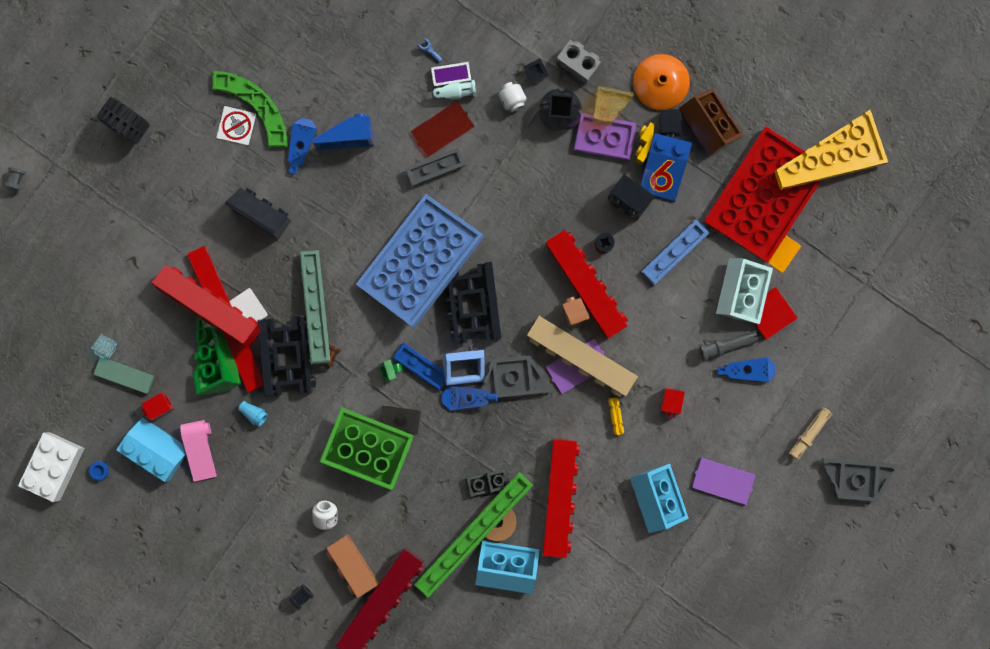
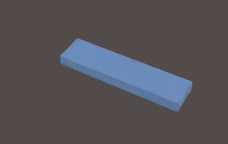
(675, 252)

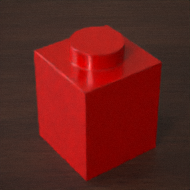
(672, 402)
(157, 406)

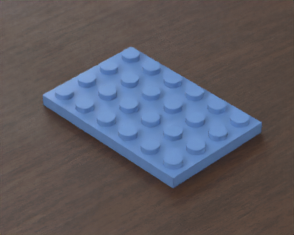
(420, 260)

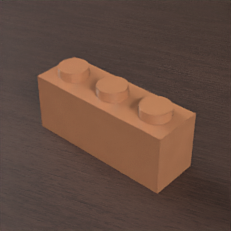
(352, 566)

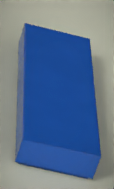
(420, 366)

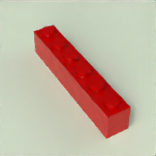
(586, 284)
(206, 306)
(560, 498)

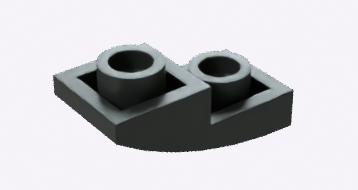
(486, 482)

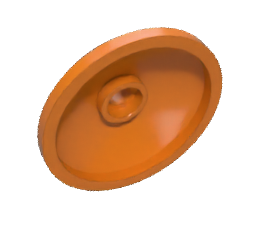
(659, 94)

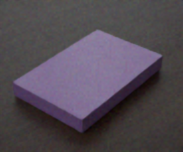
(603, 139)

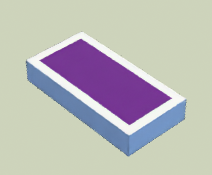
(451, 73)

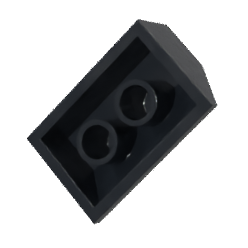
(259, 212)

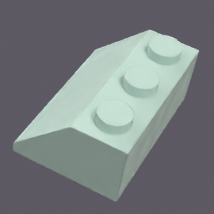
(744, 290)

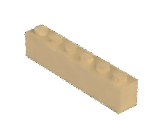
(582, 356)

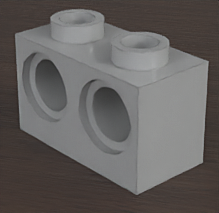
(575, 65)

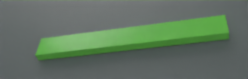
(473, 534)

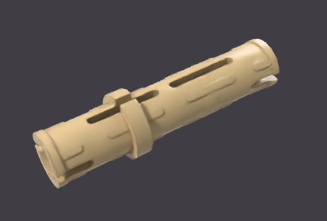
(805, 440)

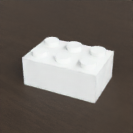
(51, 467)

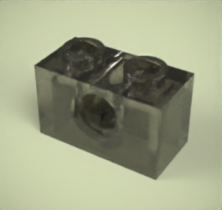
(411, 416)

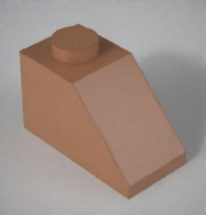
(575, 311)

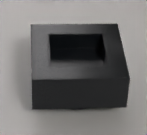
(536, 71)

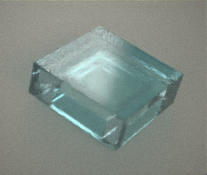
(104, 346)

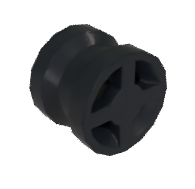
(603, 246)

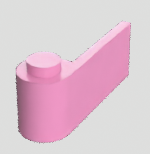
(197, 449)

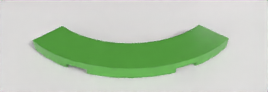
(258, 100)

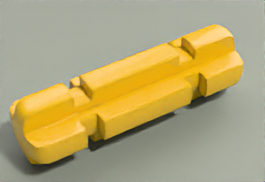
(616, 417)

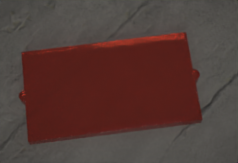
(442, 128)

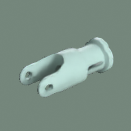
(454, 90)

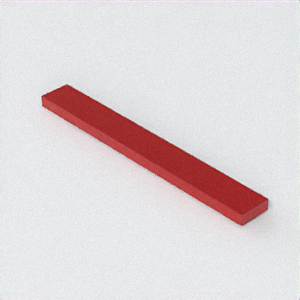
(243, 357)

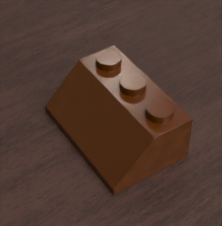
(710, 121)

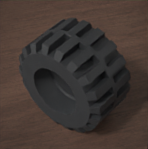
(123, 120)

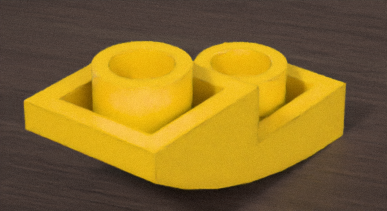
(646, 139)

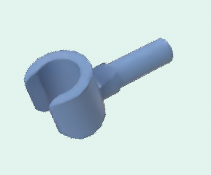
(428, 48)

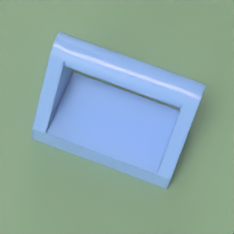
(462, 356)

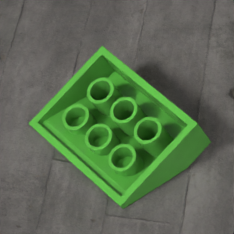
(367, 448)

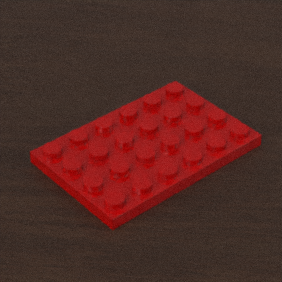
(752, 206)

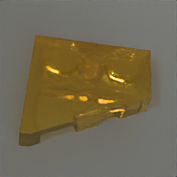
(609, 104)

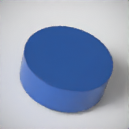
(99, 470)

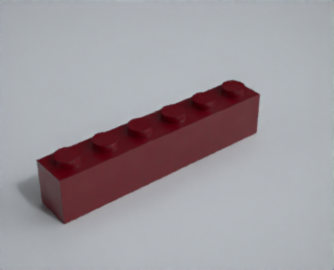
(380, 602)

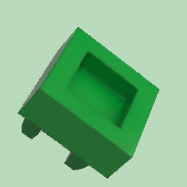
(388, 371)

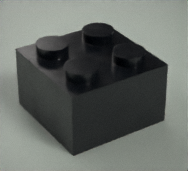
(630, 197)

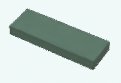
(124, 375)

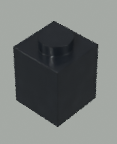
(670, 122)

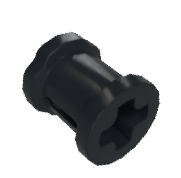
(301, 596)

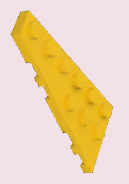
(841, 153)

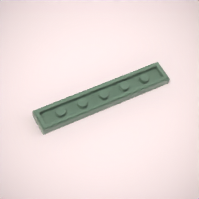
(314, 307)

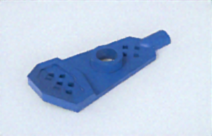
(300, 136)
(756, 370)
(461, 398)

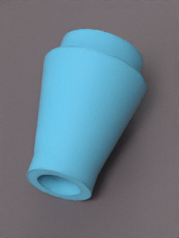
(254, 414)

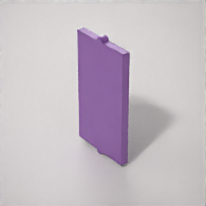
(566, 376)
(723, 481)

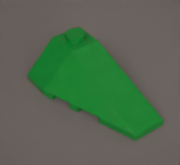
(215, 364)

